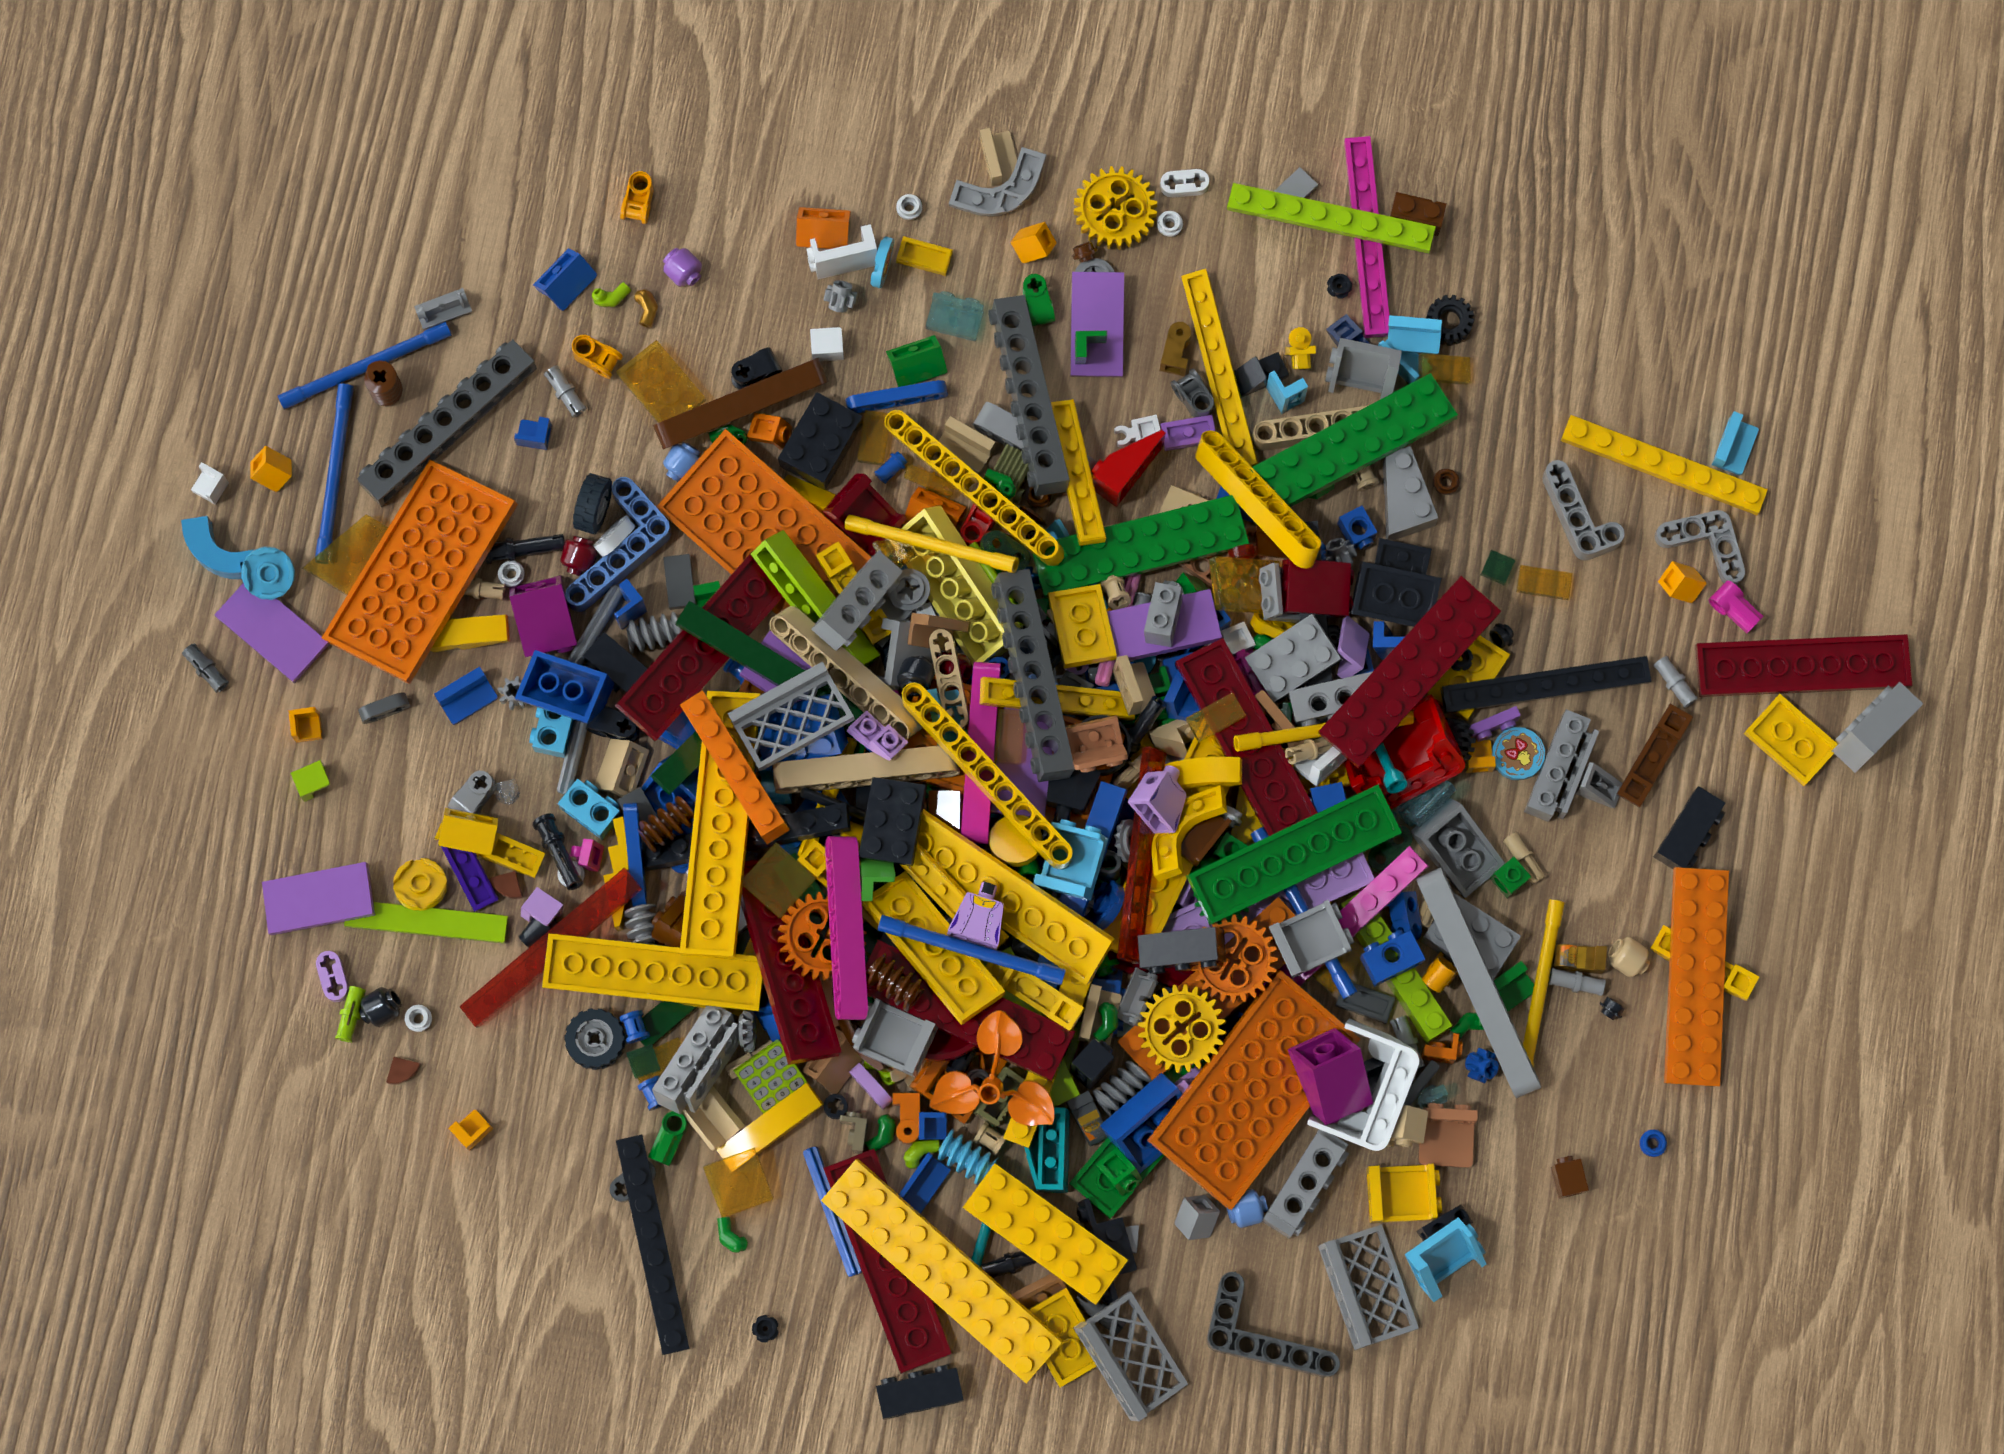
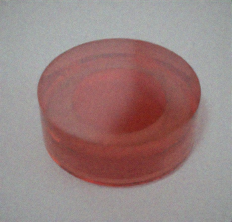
(1242, 551)

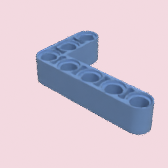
(624, 549)

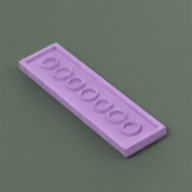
(1324, 886)

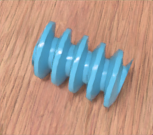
(965, 1157)

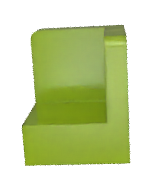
(310, 779)

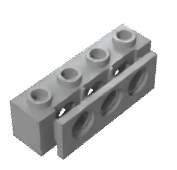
(857, 600)
(1328, 693)
(1556, 764)
(698, 1061)
(1278, 1215)

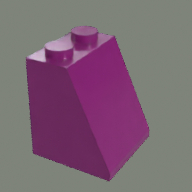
(543, 616)
(1332, 1075)

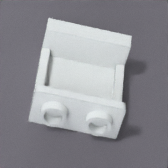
(843, 258)

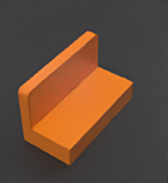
(825, 225)
(925, 499)

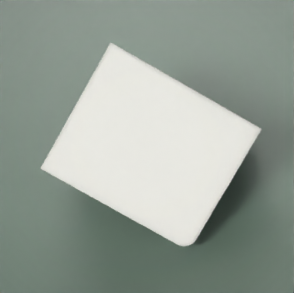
(827, 344)
(210, 484)

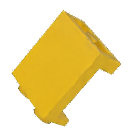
(1403, 1193)

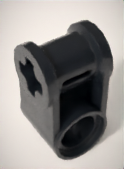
(756, 367)
(609, 724)

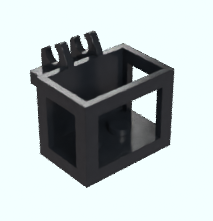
(1396, 584)

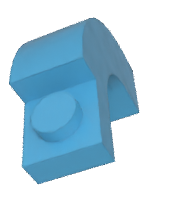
(200, 541)

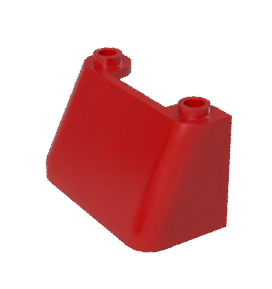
(1421, 751)

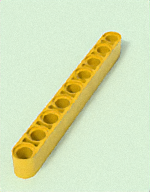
(984, 492)
(982, 763)

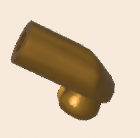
(649, 305)

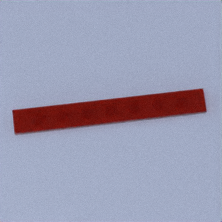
(1139, 871)
(532, 961)

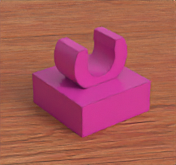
(588, 855)

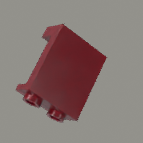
(864, 501)
(1318, 589)

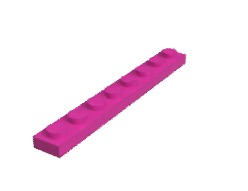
(1368, 253)
(1373, 899)

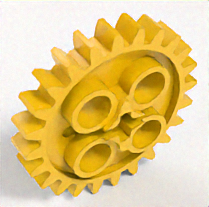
(1101, 190)
(1197, 1047)

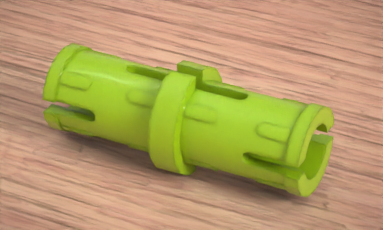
(345, 1031)

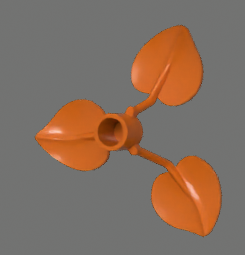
(957, 1095)

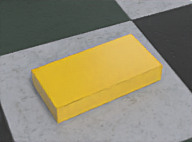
(924, 256)

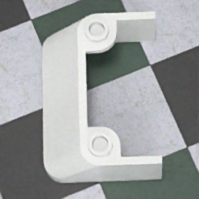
(1376, 1125)

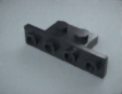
(1114, 1235)

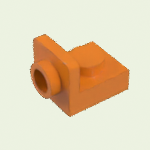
(769, 430)
(1437, 1052)

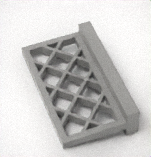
(783, 696)
(1345, 1289)
(1111, 1369)

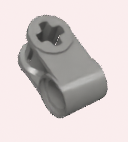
(472, 797)

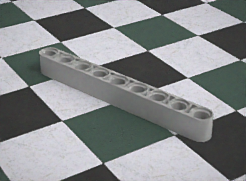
(1478, 982)

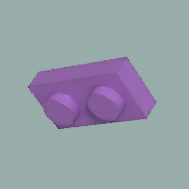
(1186, 432)
(1503, 720)

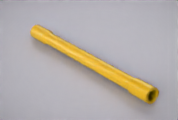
(995, 560)
(1257, 740)
(1552, 924)

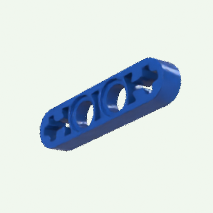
(897, 396)
(634, 850)

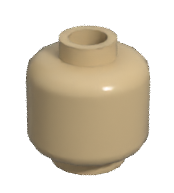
(1629, 957)

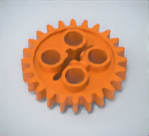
(800, 925)
(1255, 972)

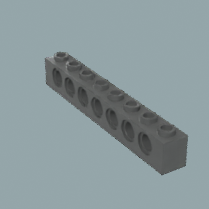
(1015, 312)
(383, 489)
(1020, 586)

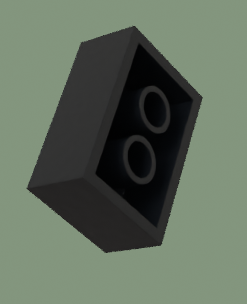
(820, 441)

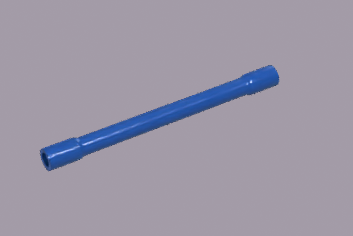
(303, 392)
(342, 406)
(903, 929)
(1339, 975)

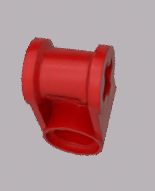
(976, 522)

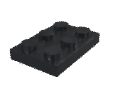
(892, 821)

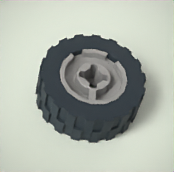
(592, 503)
(593, 1054)

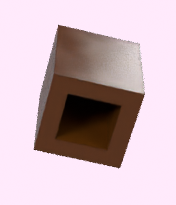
(1569, 1177)

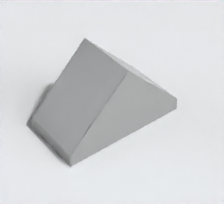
(1599, 786)

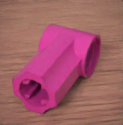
(1731, 602)

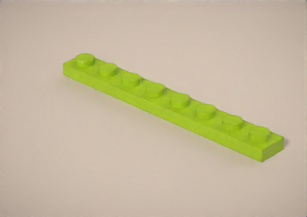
(1331, 218)

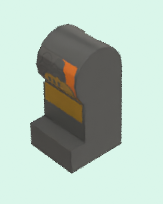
(1087, 1118)

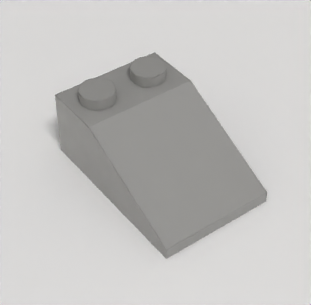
(1458, 847)

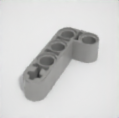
(1577, 509)

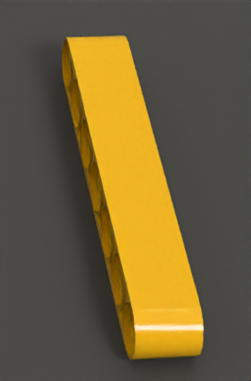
(1258, 499)

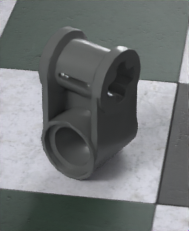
(1192, 391)

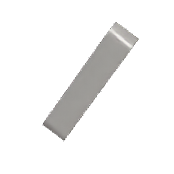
(1002, 428)

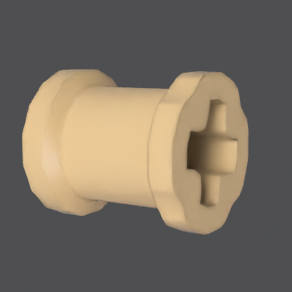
(1366, 479)
(1116, 592)
(990, 1138)

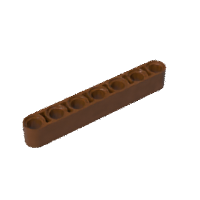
(740, 403)

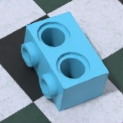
(560, 727)
(586, 813)

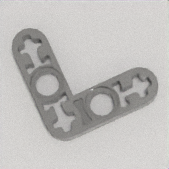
(1715, 536)

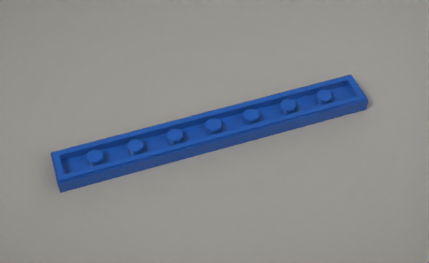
(1103, 816)

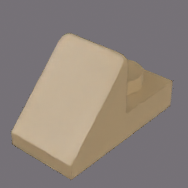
(1172, 737)

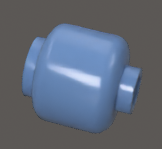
(680, 460)
(1248, 1209)

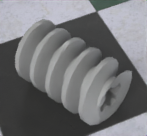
(652, 632)
(640, 923)
(1121, 1087)

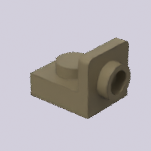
(858, 1136)

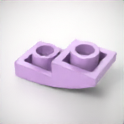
(877, 738)

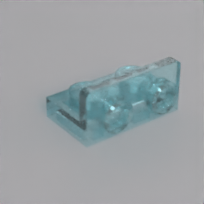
(955, 316)
(1423, 806)

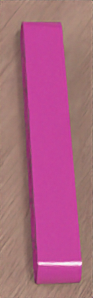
(982, 731)
(846, 928)

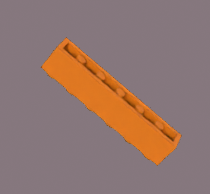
(734, 767)

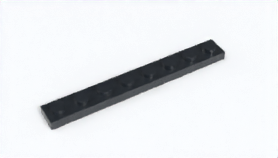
(1545, 684)
(802, 826)
(652, 1244)

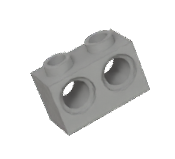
(1163, 614)

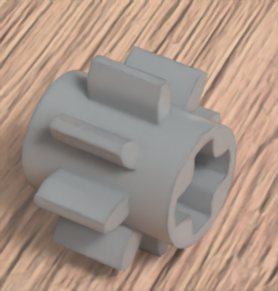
(840, 296)
(1340, 551)
(508, 697)

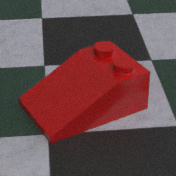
(1124, 467)

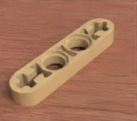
(951, 679)

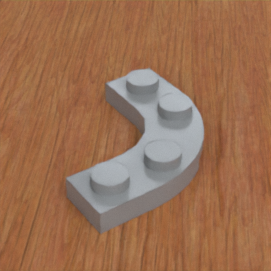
(1005, 197)

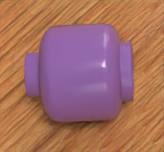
(682, 267)

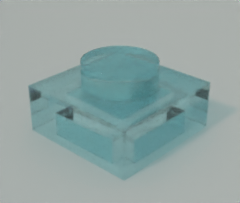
(1433, 1094)

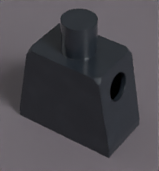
(1072, 793)

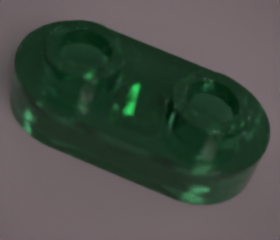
(1007, 546)
(1389, 850)

